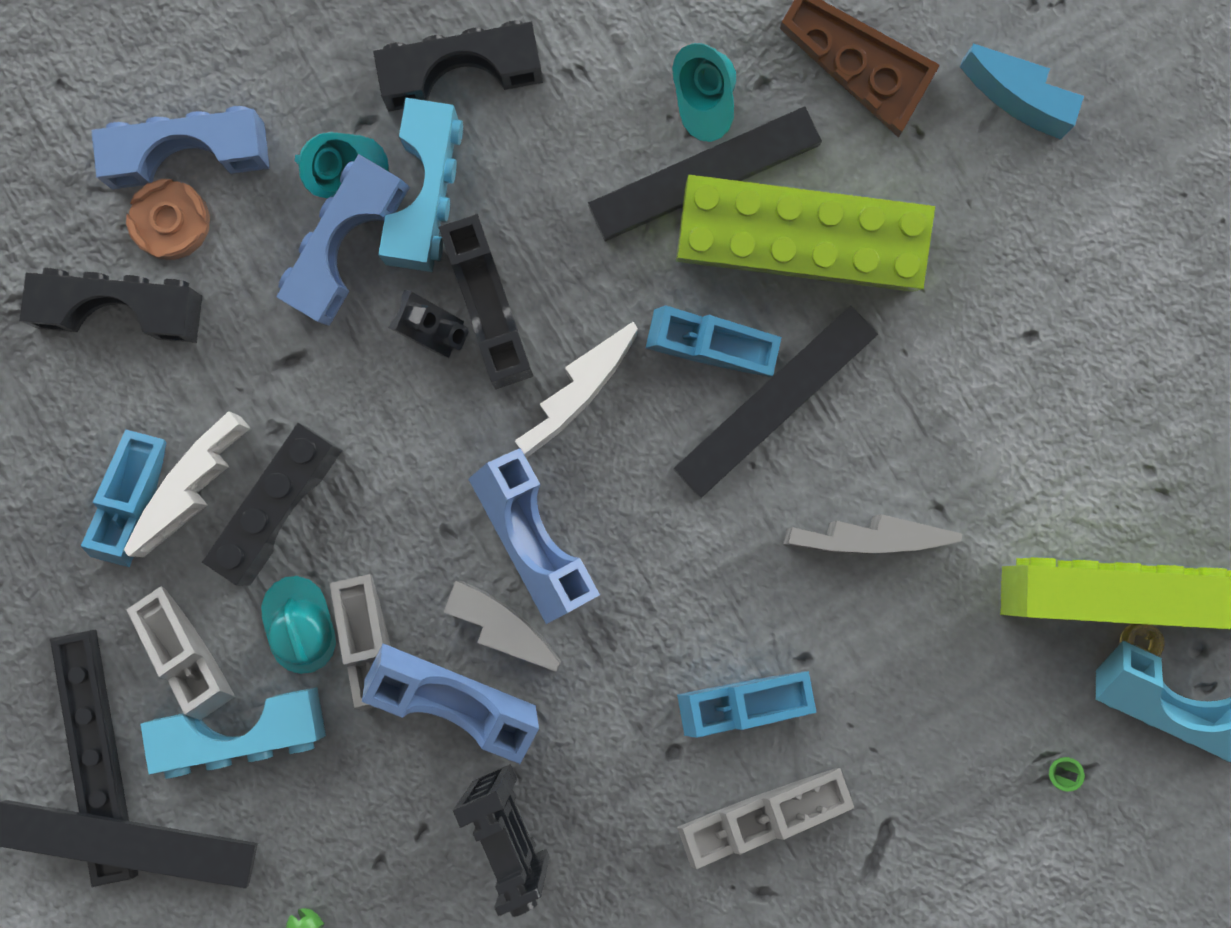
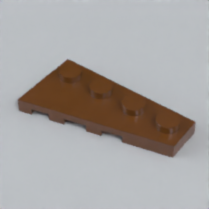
(864, 61)

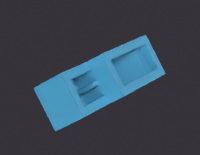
(1022, 90)
(713, 341)
(124, 496)
(746, 704)

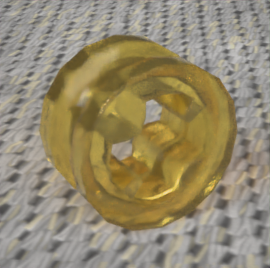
(1154, 635)

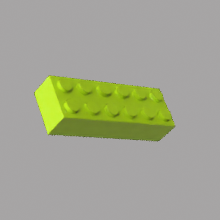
(805, 233)
(1117, 592)

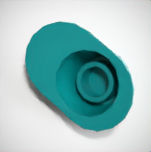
(704, 91)
(328, 154)
(298, 625)

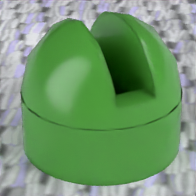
(1070, 765)
(308, 917)

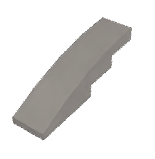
(884, 536)
(765, 818)

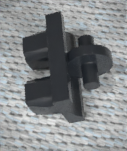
(429, 325)

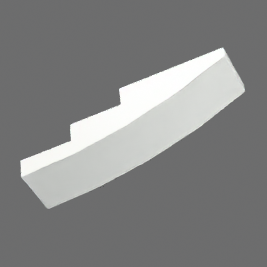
(587, 377)
(178, 494)

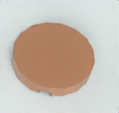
(168, 219)

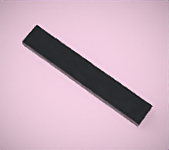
(730, 160)
(775, 401)
(90, 737)
(126, 844)

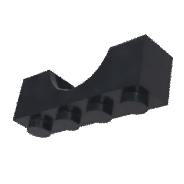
(414, 68)
(486, 301)
(65, 302)
(253, 529)

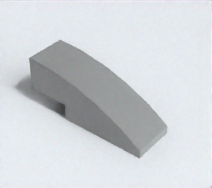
(501, 625)
(359, 629)
(180, 654)

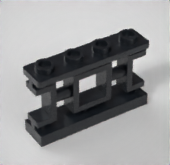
(509, 848)

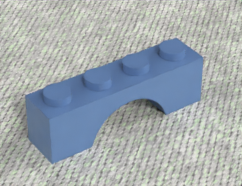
(132, 153)
(363, 196)
(510, 500)
(410, 685)

